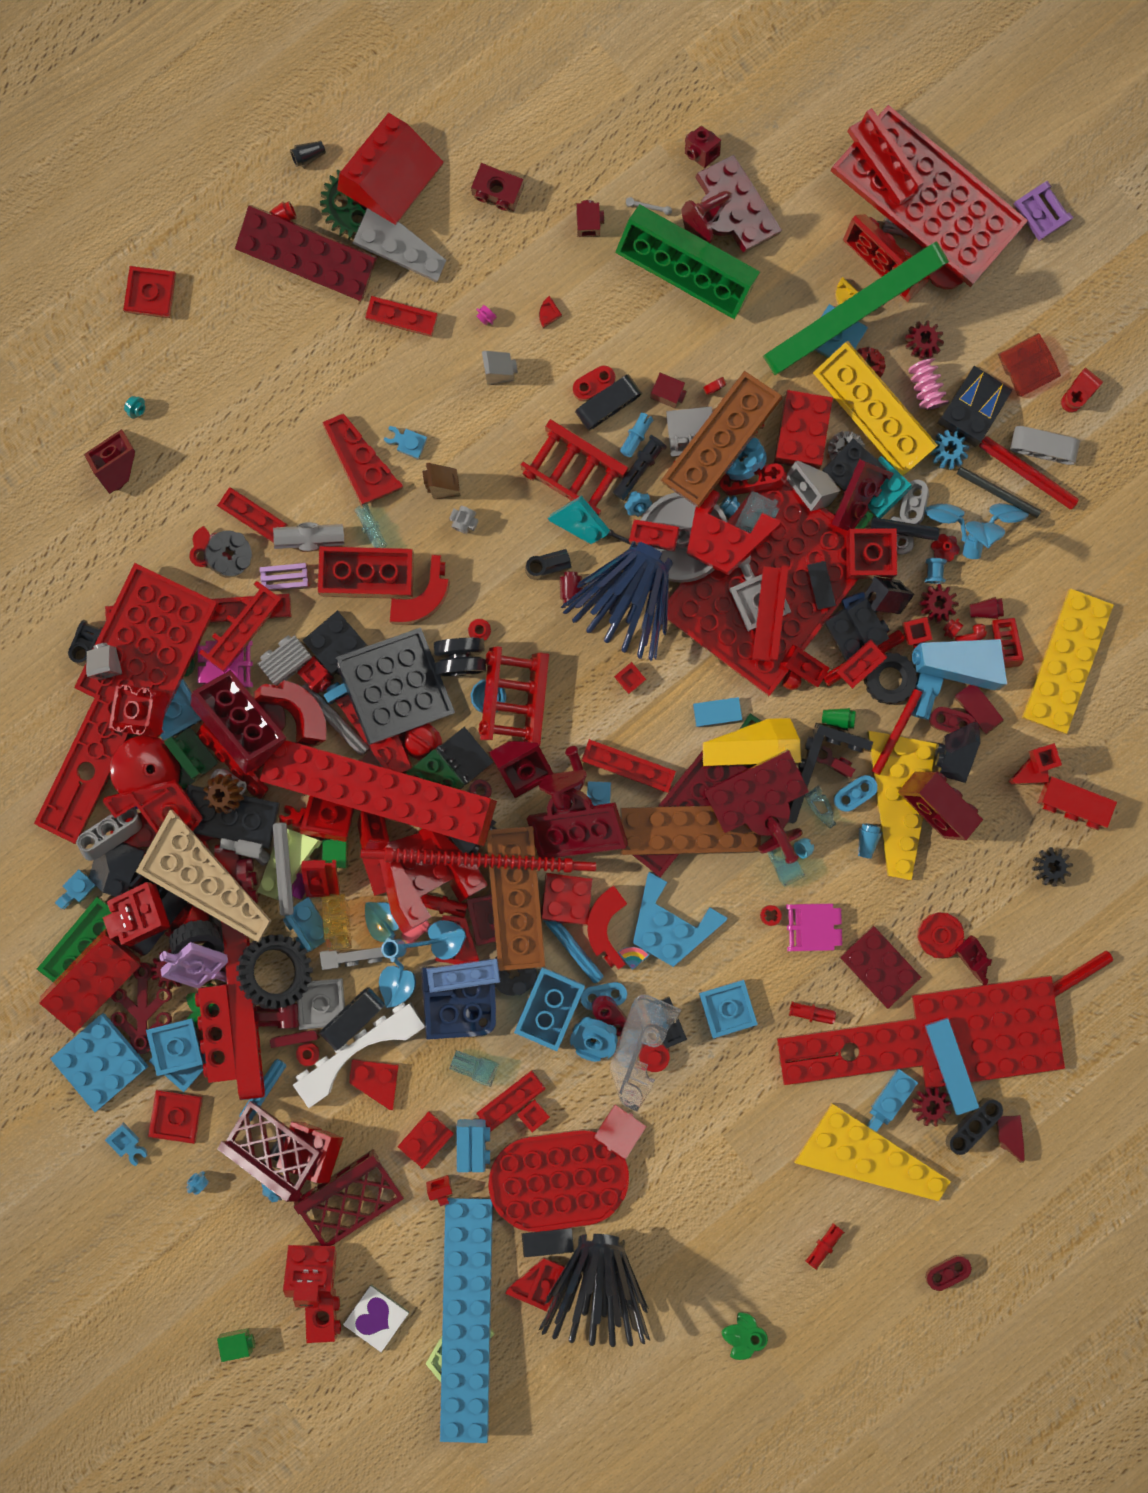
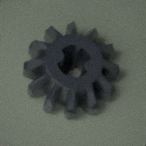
(1051, 857)

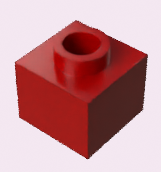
(1052, 755)

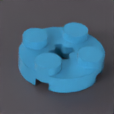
(755, 459)
(596, 1029)

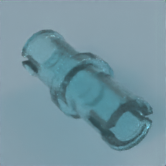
(370, 526)

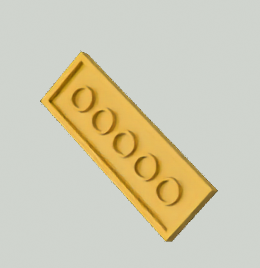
(875, 408)
(1067, 661)

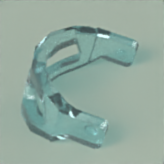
(815, 795)

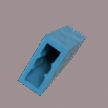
(966, 662)

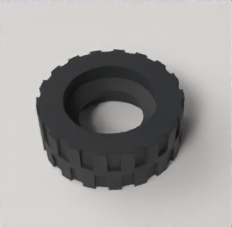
(907, 685)
(197, 931)

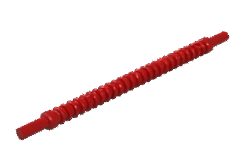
(566, 865)

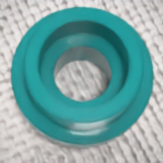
(134, 406)

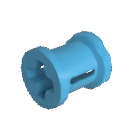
(935, 571)

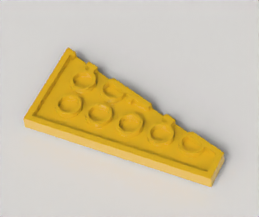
(898, 819)
(857, 1152)

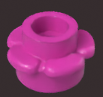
(485, 315)

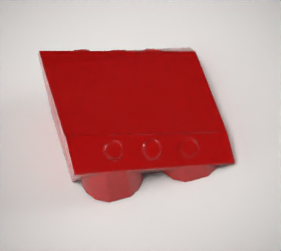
(138, 711)

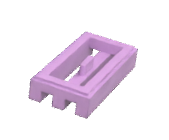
(304, 575)

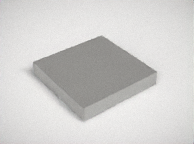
(320, 1003)

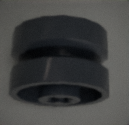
(458, 655)

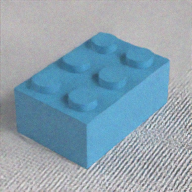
(549, 1008)

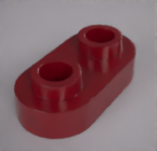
(951, 719)
(613, 1016)
(949, 1275)

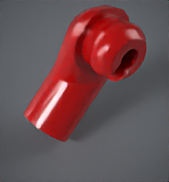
(979, 634)

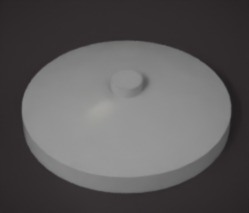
(679, 512)

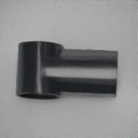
(550, 564)

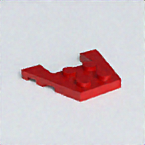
(721, 543)
(156, 803)

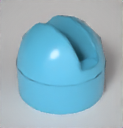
(803, 848)

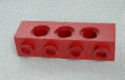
(213, 1070)

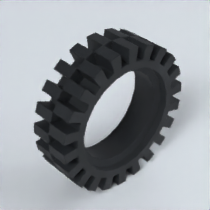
(301, 972)

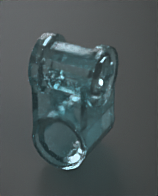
(786, 872)

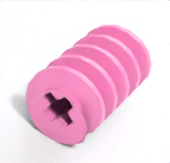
(927, 385)

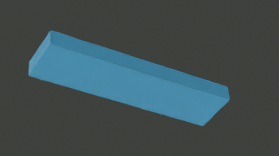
(952, 1066)

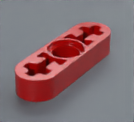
(761, 484)

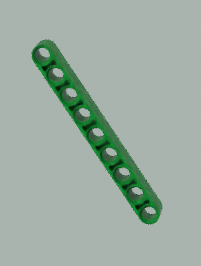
(856, 308)

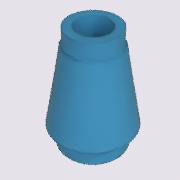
(868, 839)

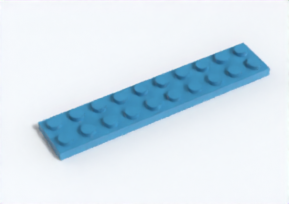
(466, 1320)

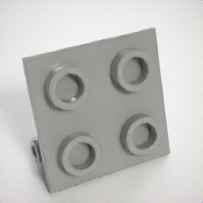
(684, 426)

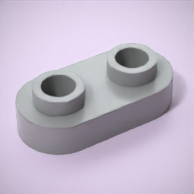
(915, 503)

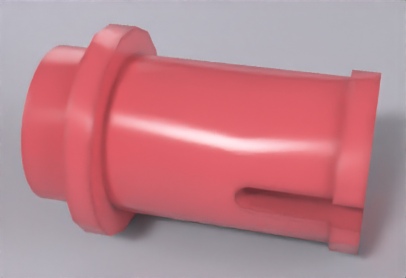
(412, 935)

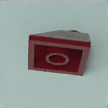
(112, 461)
(521, 765)

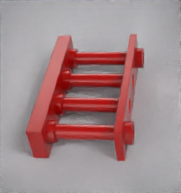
(574, 446)
(534, 687)

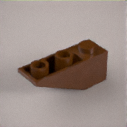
(441, 481)

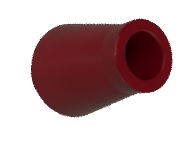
(989, 608)

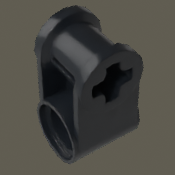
(83, 641)

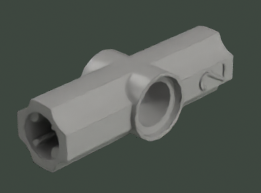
(308, 536)

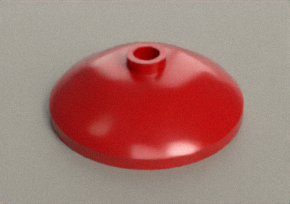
(132, 758)

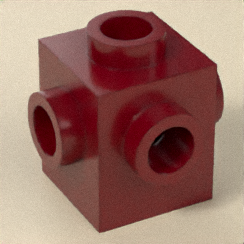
(702, 146)

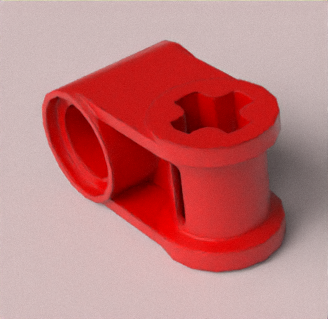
(1082, 389)

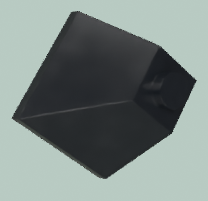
(117, 869)

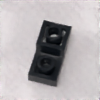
(547, 1242)

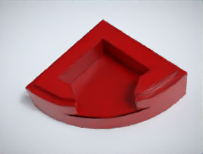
(548, 312)

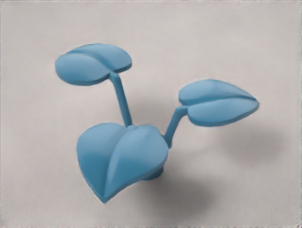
(979, 532)
(395, 982)

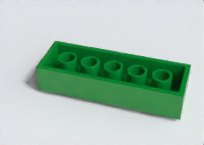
(687, 261)

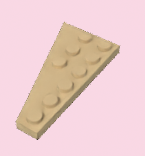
(191, 871)

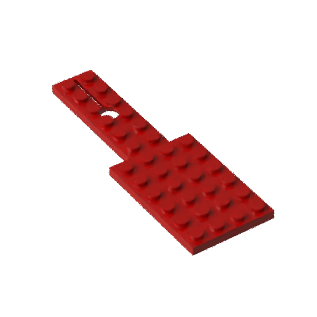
(155, 637)
(997, 1027)

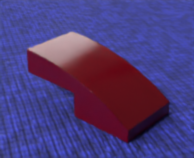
(980, 708)

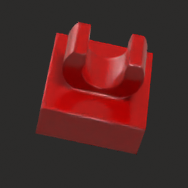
(439, 1189)

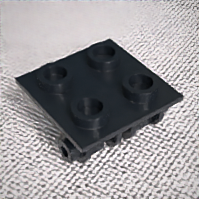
(845, 462)
(465, 755)

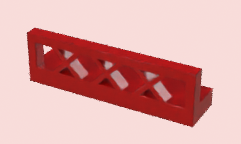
(885, 157)
(770, 613)

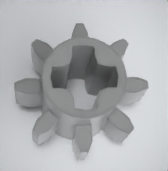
(463, 519)

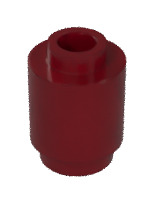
(569, 585)

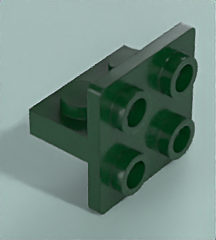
(192, 755)
(436, 769)

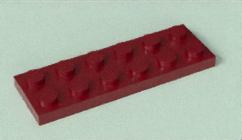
(305, 253)
(688, 792)

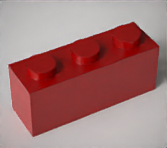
(1077, 803)

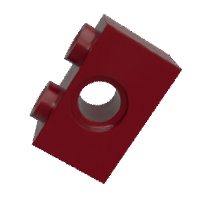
(489, 177)

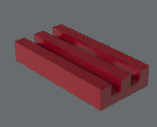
(294, 1038)

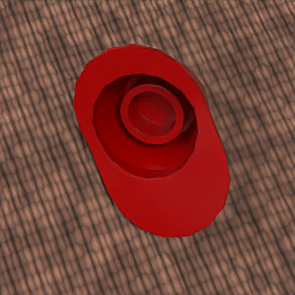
(421, 741)

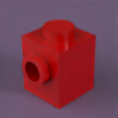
(917, 631)

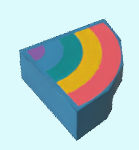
(633, 956)

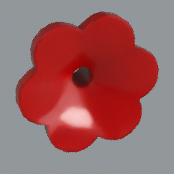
(940, 549)

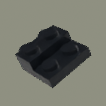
(855, 627)
(332, 640)

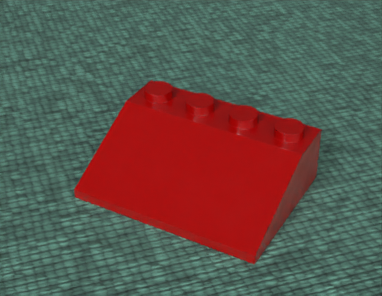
(389, 169)
(878, 249)

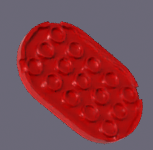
(557, 1181)

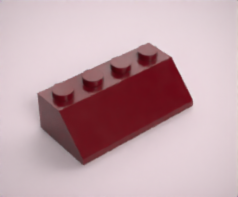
(237, 721)

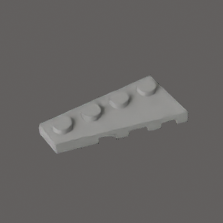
(398, 246)

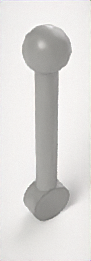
(630, 203)

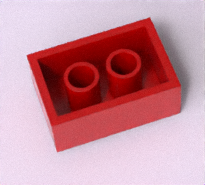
(803, 429)

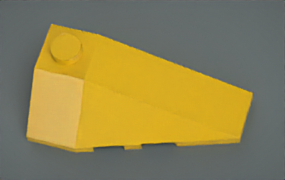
(753, 744)

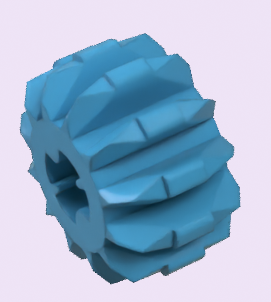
(958, 450)

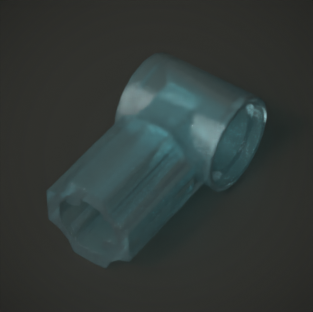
(479, 1069)

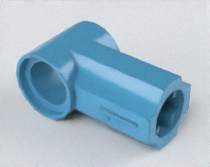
(930, 688)

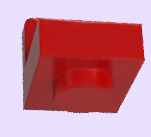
(316, 675)

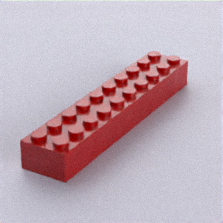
(380, 791)

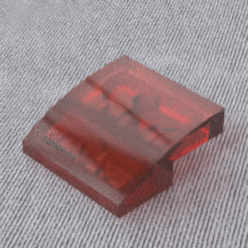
(1029, 365)

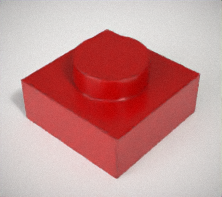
(630, 678)
(533, 1115)

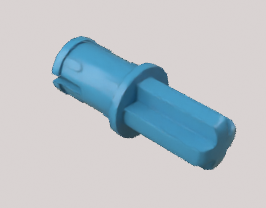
(636, 435)

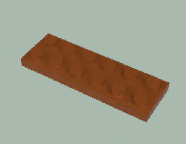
(721, 439)
(682, 831)
(516, 901)

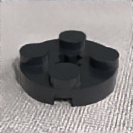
(221, 565)
(517, 985)

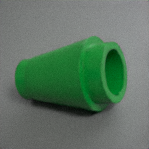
(841, 718)

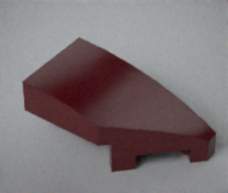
(975, 958)
(1011, 1136)

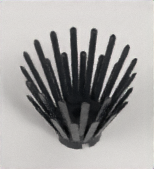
(614, 1289)

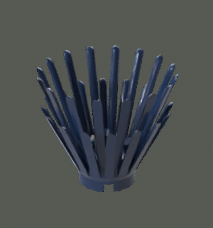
(625, 581)

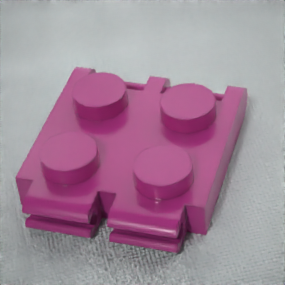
(210, 671)
(814, 927)

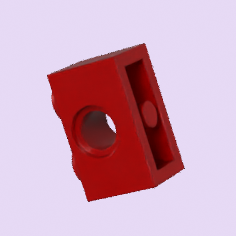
(323, 1331)

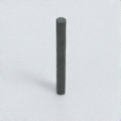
(999, 492)

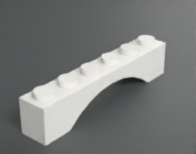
(319, 1082)

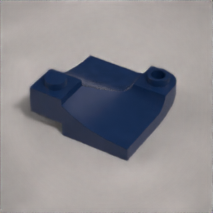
(458, 1011)

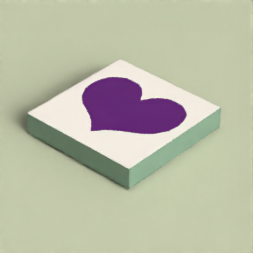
(376, 1318)

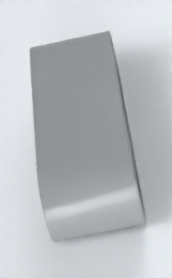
(1045, 445)
(105, 843)

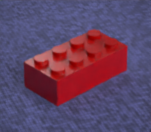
(366, 572)
(89, 981)

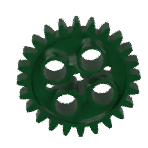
(340, 216)

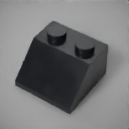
(958, 752)

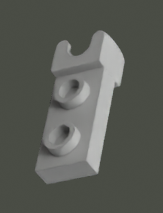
(333, 959)

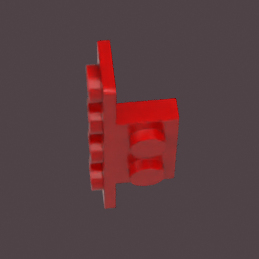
(253, 783)

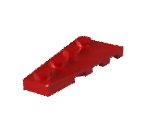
(364, 469)
(388, 752)

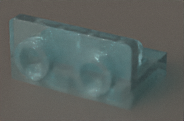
(753, 509)

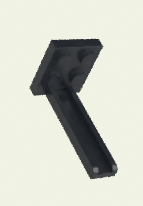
(813, 746)

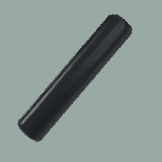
(907, 529)

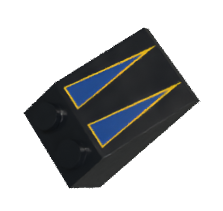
(975, 406)

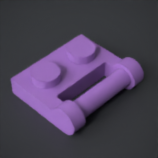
(1038, 216)

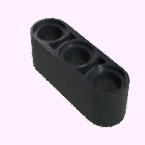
(608, 402)
(352, 1018)
(985, 1123)

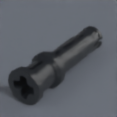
(643, 456)

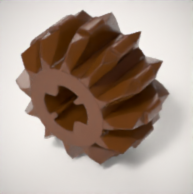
(215, 793)

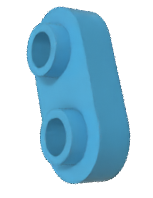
(855, 794)
(603, 990)

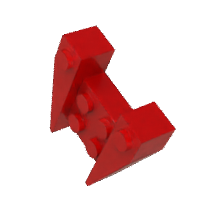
(409, 882)

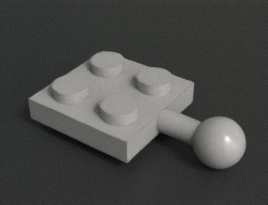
(747, 596)

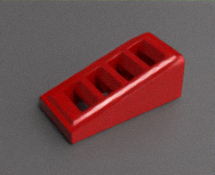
(1017, 659)

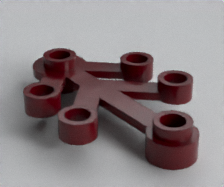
(142, 1010)

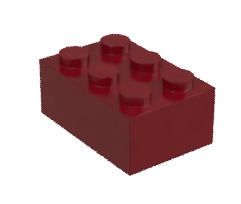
(941, 805)

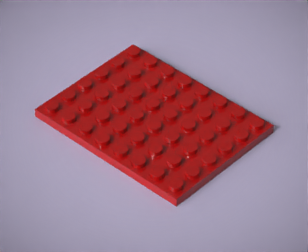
(711, 617)

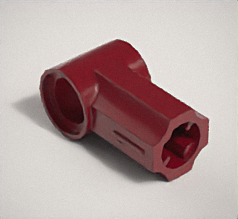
(281, 1017)

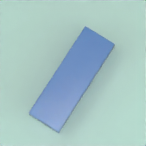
(463, 975)

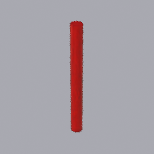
(897, 731)

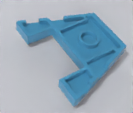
(665, 933)

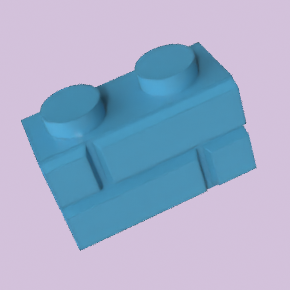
(472, 1145)

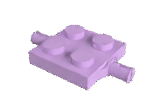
(194, 965)

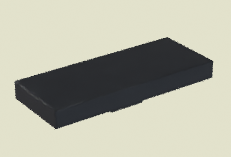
(821, 585)

